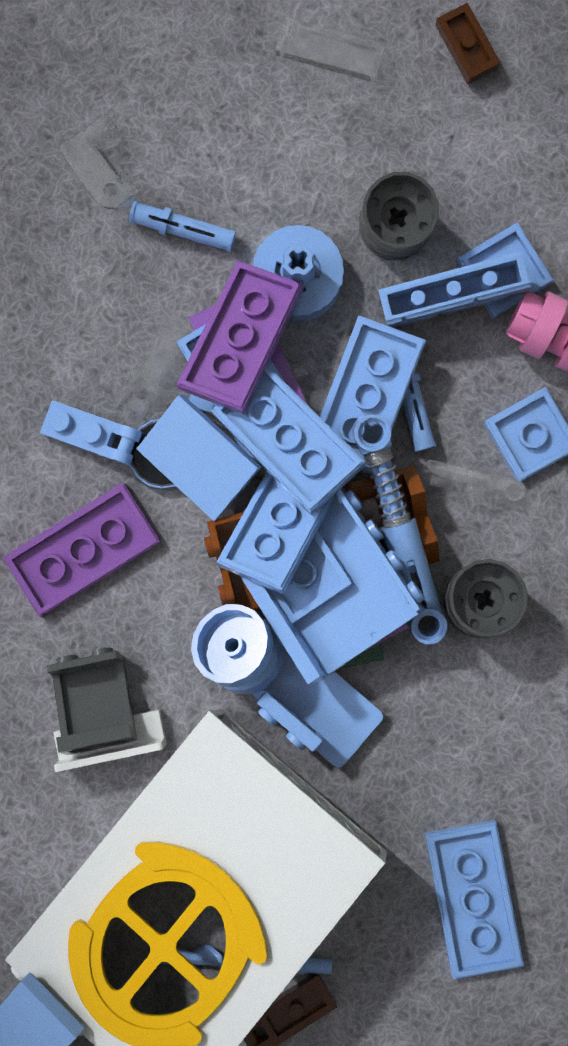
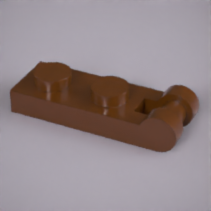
(293, 1012)

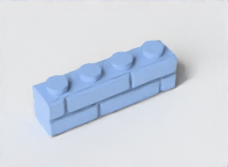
(455, 290)

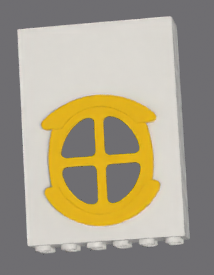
(249, 845)

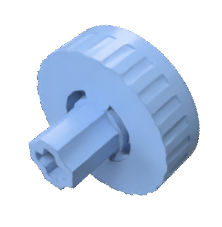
(320, 256)

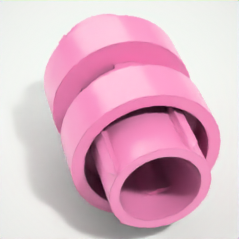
(541, 327)

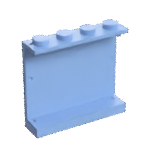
(359, 615)

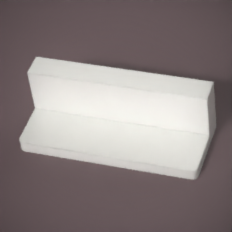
(150, 738)

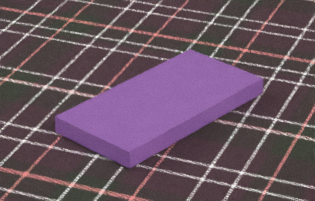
(240, 337)
(82, 550)

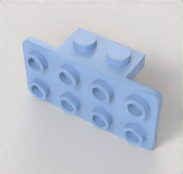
(319, 715)

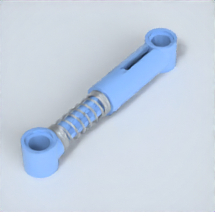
(400, 530)

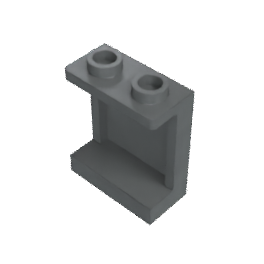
(92, 701)

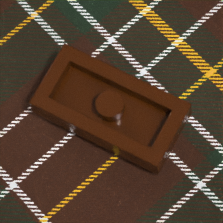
(467, 43)

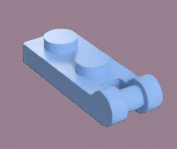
(90, 432)

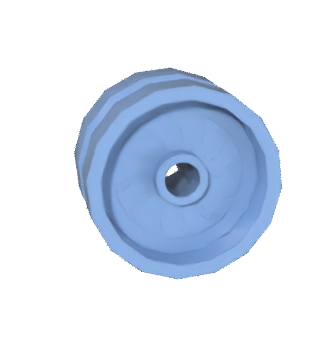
(237, 649)

